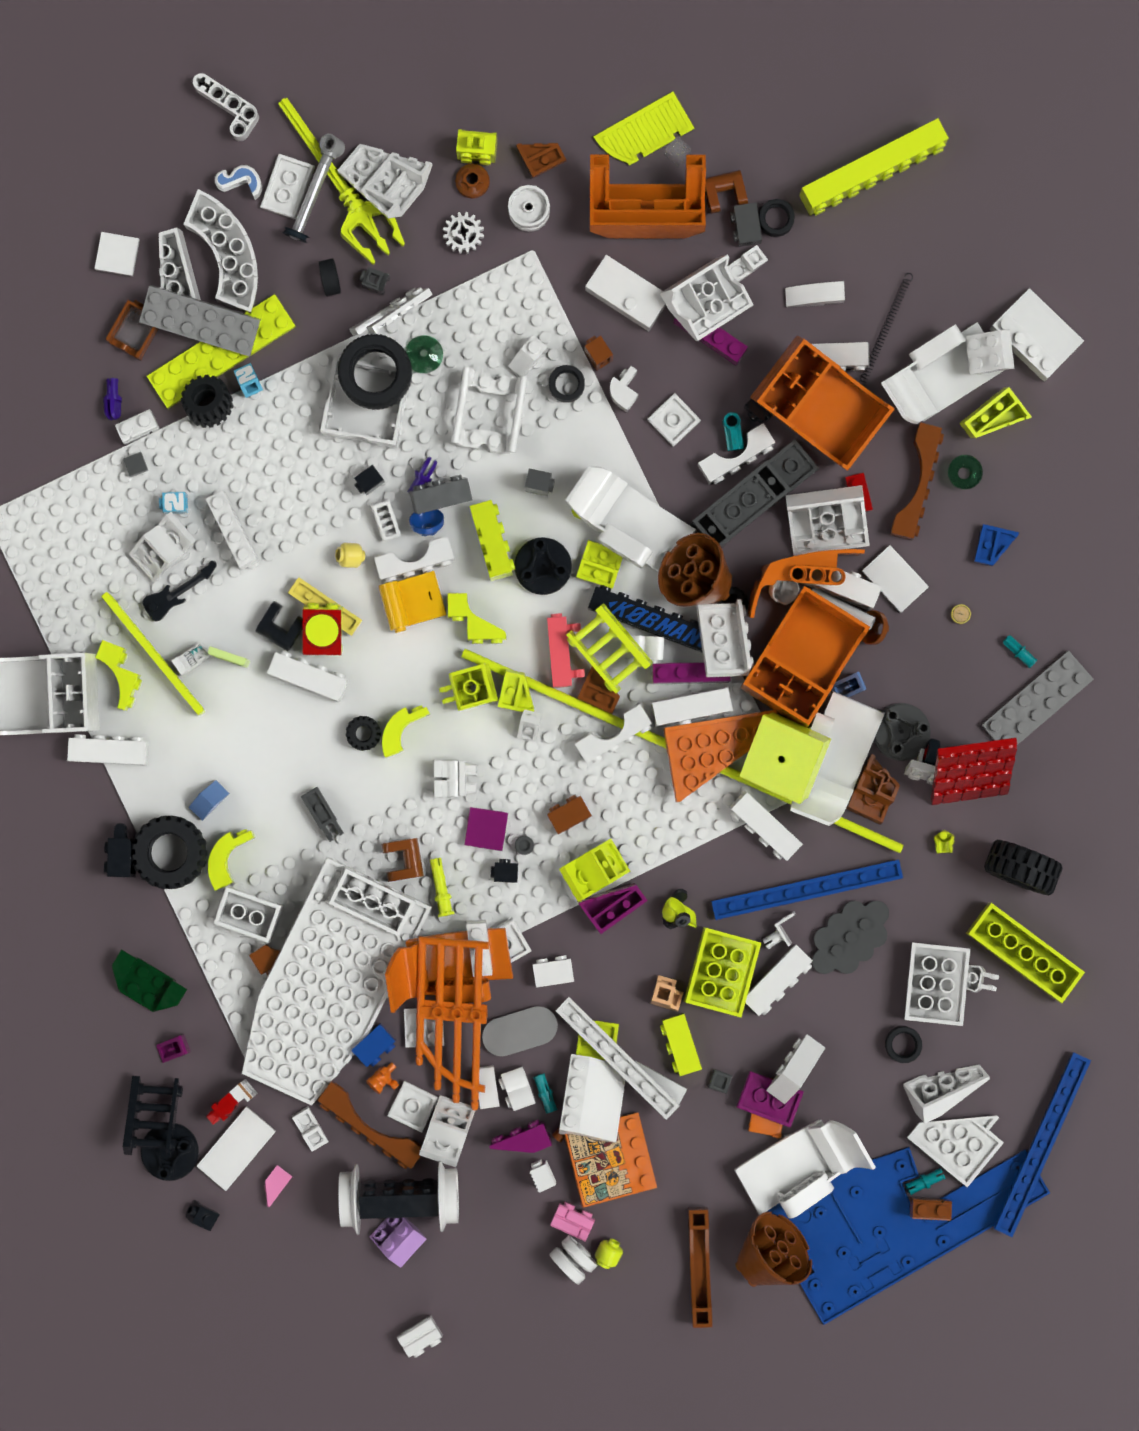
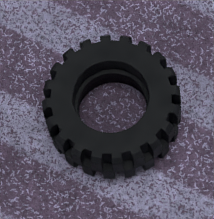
(195, 852)
(1023, 867)

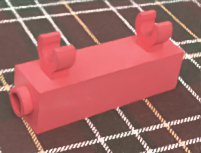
(559, 651)

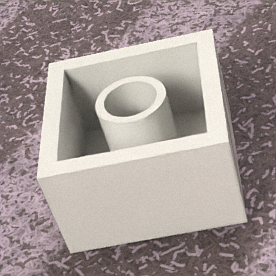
(989, 352)

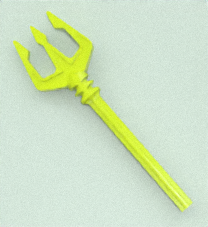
(359, 212)

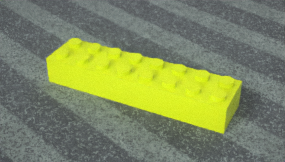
(874, 167)

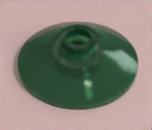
(426, 363)

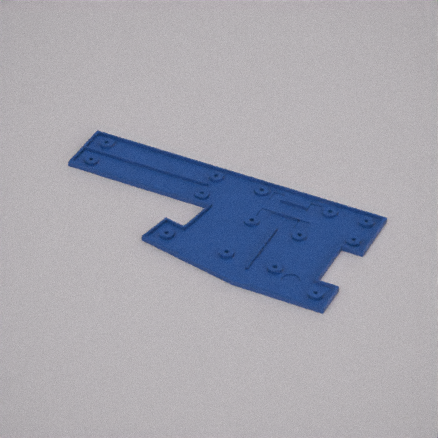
(879, 1260)

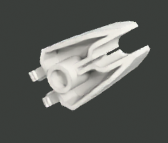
(976, 978)

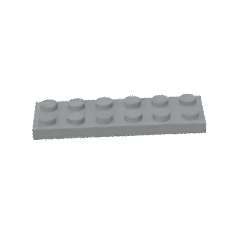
(199, 320)
(1038, 700)

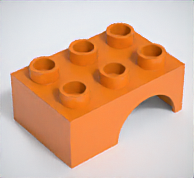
(822, 402)
(805, 657)

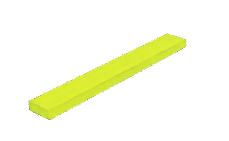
(157, 658)

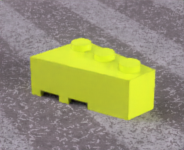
(996, 413)

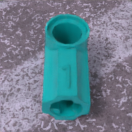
(733, 434)

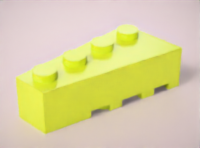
(491, 540)

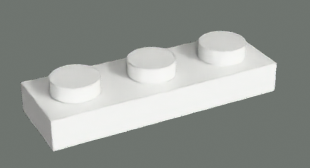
(478, 931)

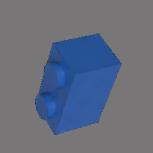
(374, 1045)

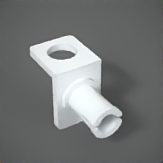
(780, 934)

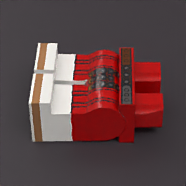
(223, 1108)

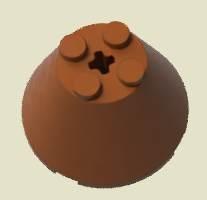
(695, 572)
(774, 1253)

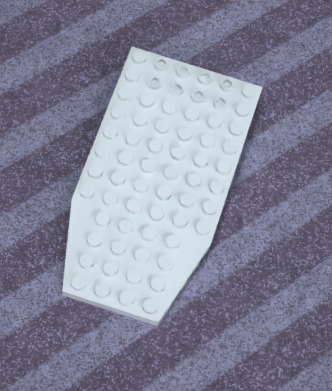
(328, 980)

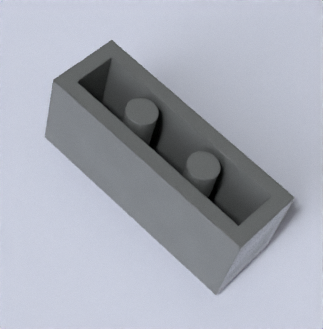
(440, 494)

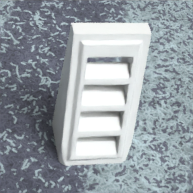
(386, 502)

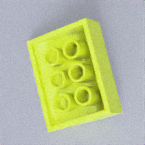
(722, 972)

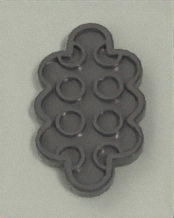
(850, 937)

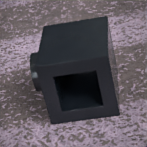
(757, 412)
(368, 480)
(505, 871)

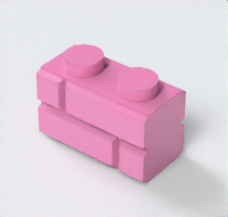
(572, 1221)

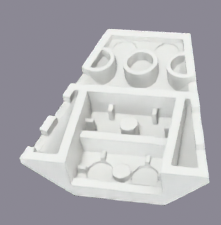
(386, 178)

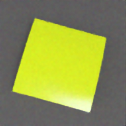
(599, 564)

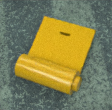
(409, 601)

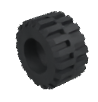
(197, 392)

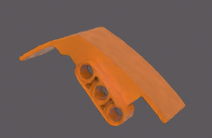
(782, 570)

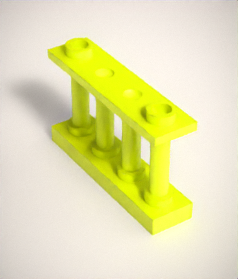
(628, 645)

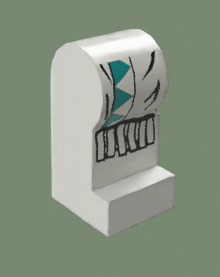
(191, 659)

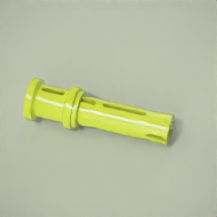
(442, 896)

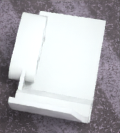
(936, 376)
(852, 732)
(801, 1167)

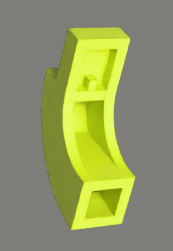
(393, 731)

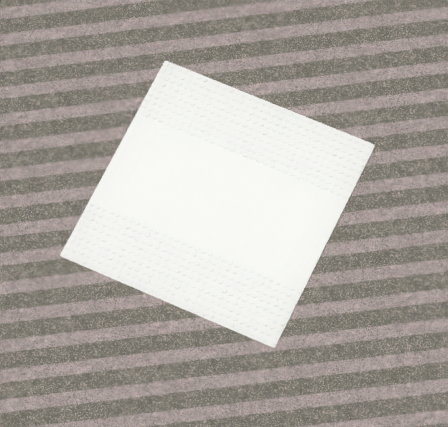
(281, 740)

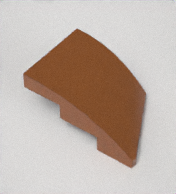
(873, 792)

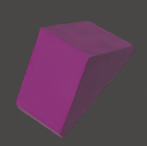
(173, 1048)

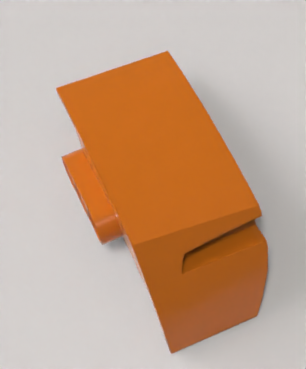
(403, 969)

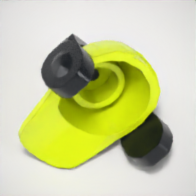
(677, 913)

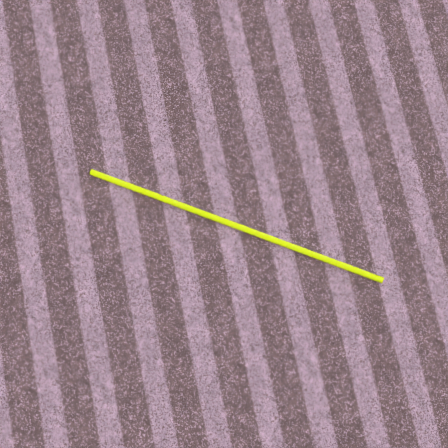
(660, 741)

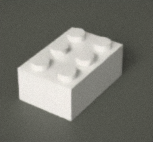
(248, 914)

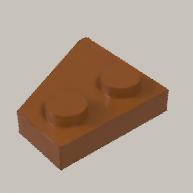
(541, 157)
(597, 694)

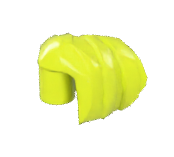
(944, 842)

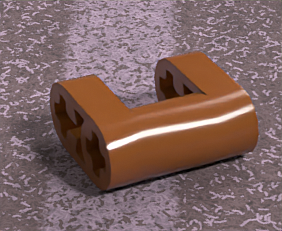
(722, 183)
(411, 858)

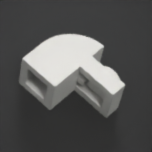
(620, 393)

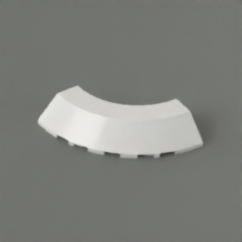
(231, 248)

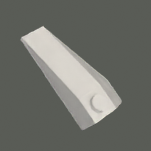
(939, 1093)

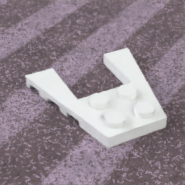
(395, 309)

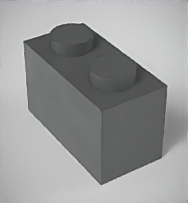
(746, 224)
(539, 482)

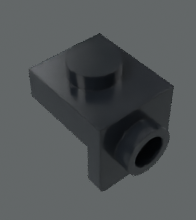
(201, 1215)

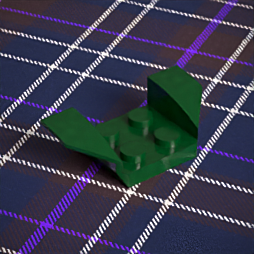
(146, 983)

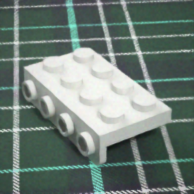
(724, 639)

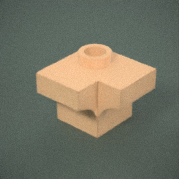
(666, 995)

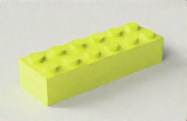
(1025, 952)

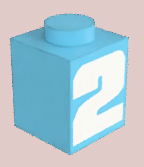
(248, 380)
(174, 502)

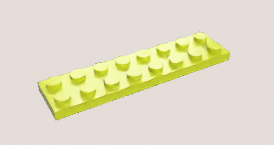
(212, 360)

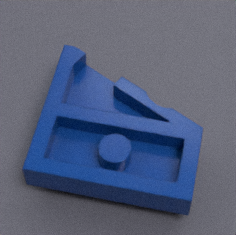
(993, 543)

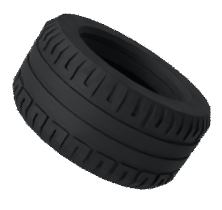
(370, 344)

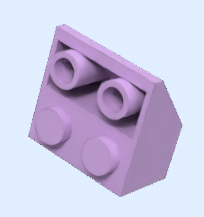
(397, 1239)

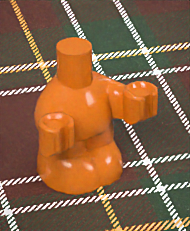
(381, 1078)

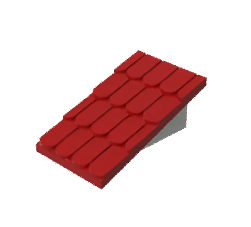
(973, 771)

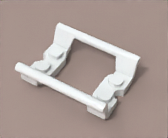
(486, 384)

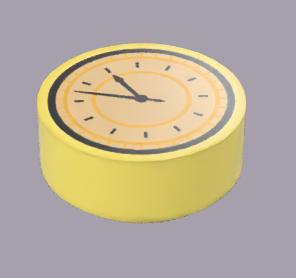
(960, 614)

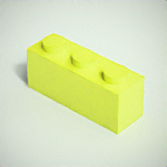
(680, 1044)

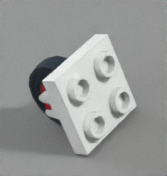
(925, 765)

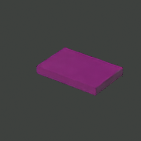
(760, 1102)

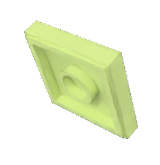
(228, 657)

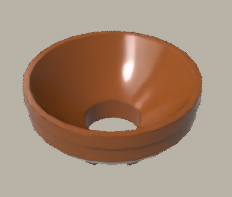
(472, 190)
(872, 636)

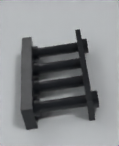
(136, 1106)

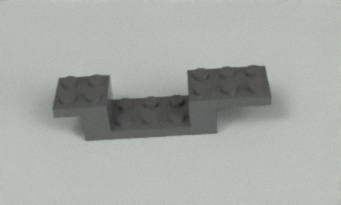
(755, 494)

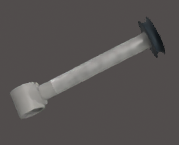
(328, 154)

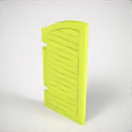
(645, 130)

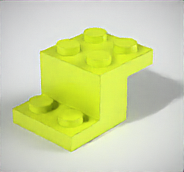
(594, 870)

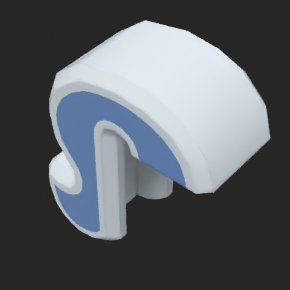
(239, 176)

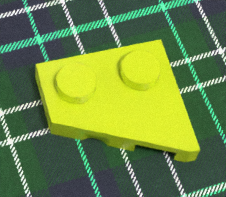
(515, 692)

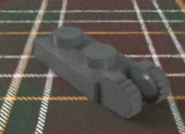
(321, 812)

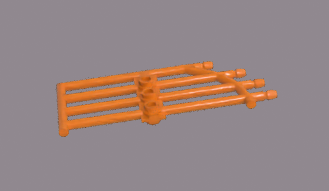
(451, 1011)

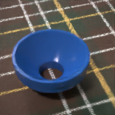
(431, 519)

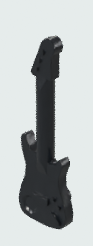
(159, 604)

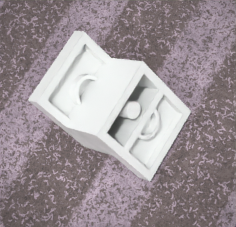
(162, 547)
(447, 1131)

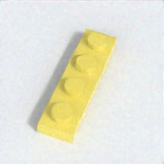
(308, 594)

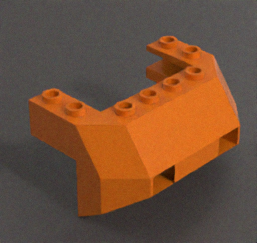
(647, 209)

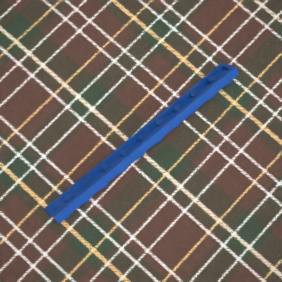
(807, 889)
(1042, 1144)

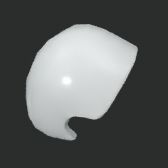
(784, 591)

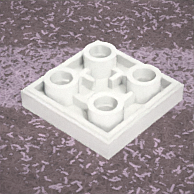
(117, 254)

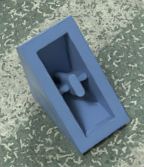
(850, 685)
(209, 800)

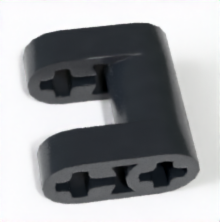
(275, 633)

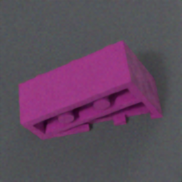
(612, 906)

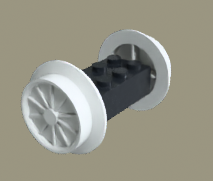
(398, 1199)

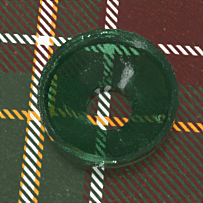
(969, 463)

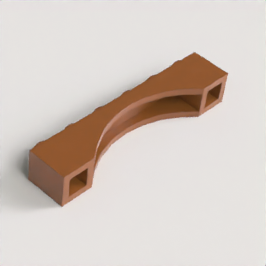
(926, 444)
(338, 1101)
(700, 1267)

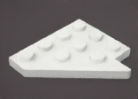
(958, 1144)

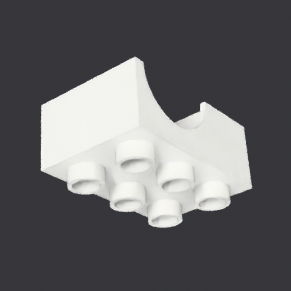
(49, 694)

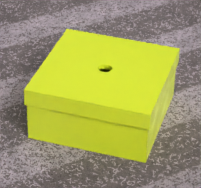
(785, 757)

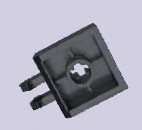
(119, 854)

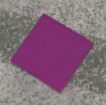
(486, 829)

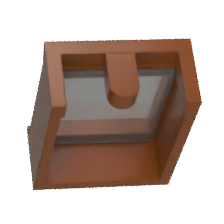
(129, 333)

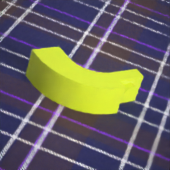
(218, 858)

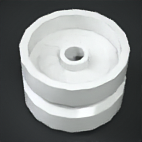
(529, 219)
(573, 1259)

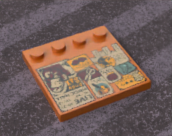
(611, 1169)

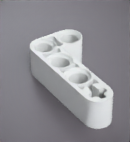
(224, 102)

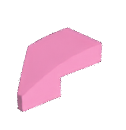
(275, 1184)

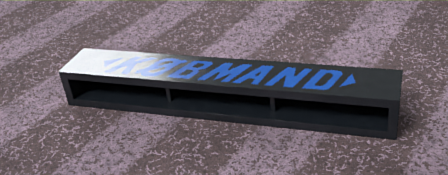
(648, 619)

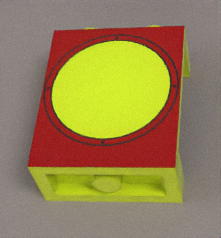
(322, 629)

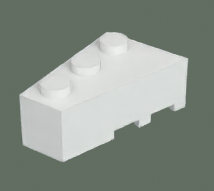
(796, 1068)

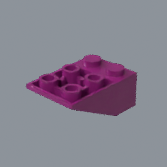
(528, 1140)

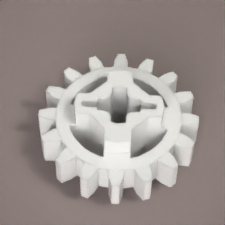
(456, 234)

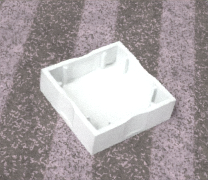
(350, 421)

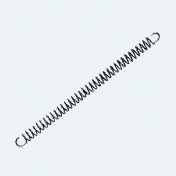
(885, 328)

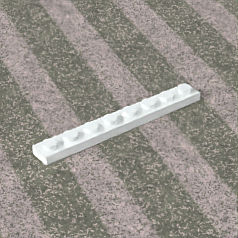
(617, 1058)

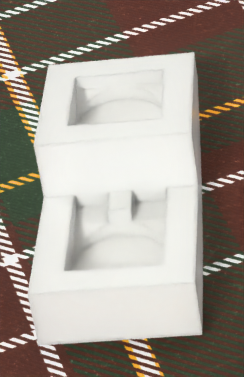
(747, 263)
(490, 1097)
(310, 1128)

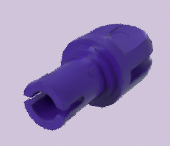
(112, 400)
(422, 478)

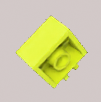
(476, 147)
(463, 695)

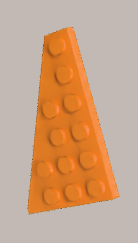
(706, 748)

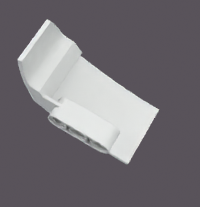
(625, 518)

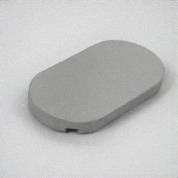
(519, 1031)

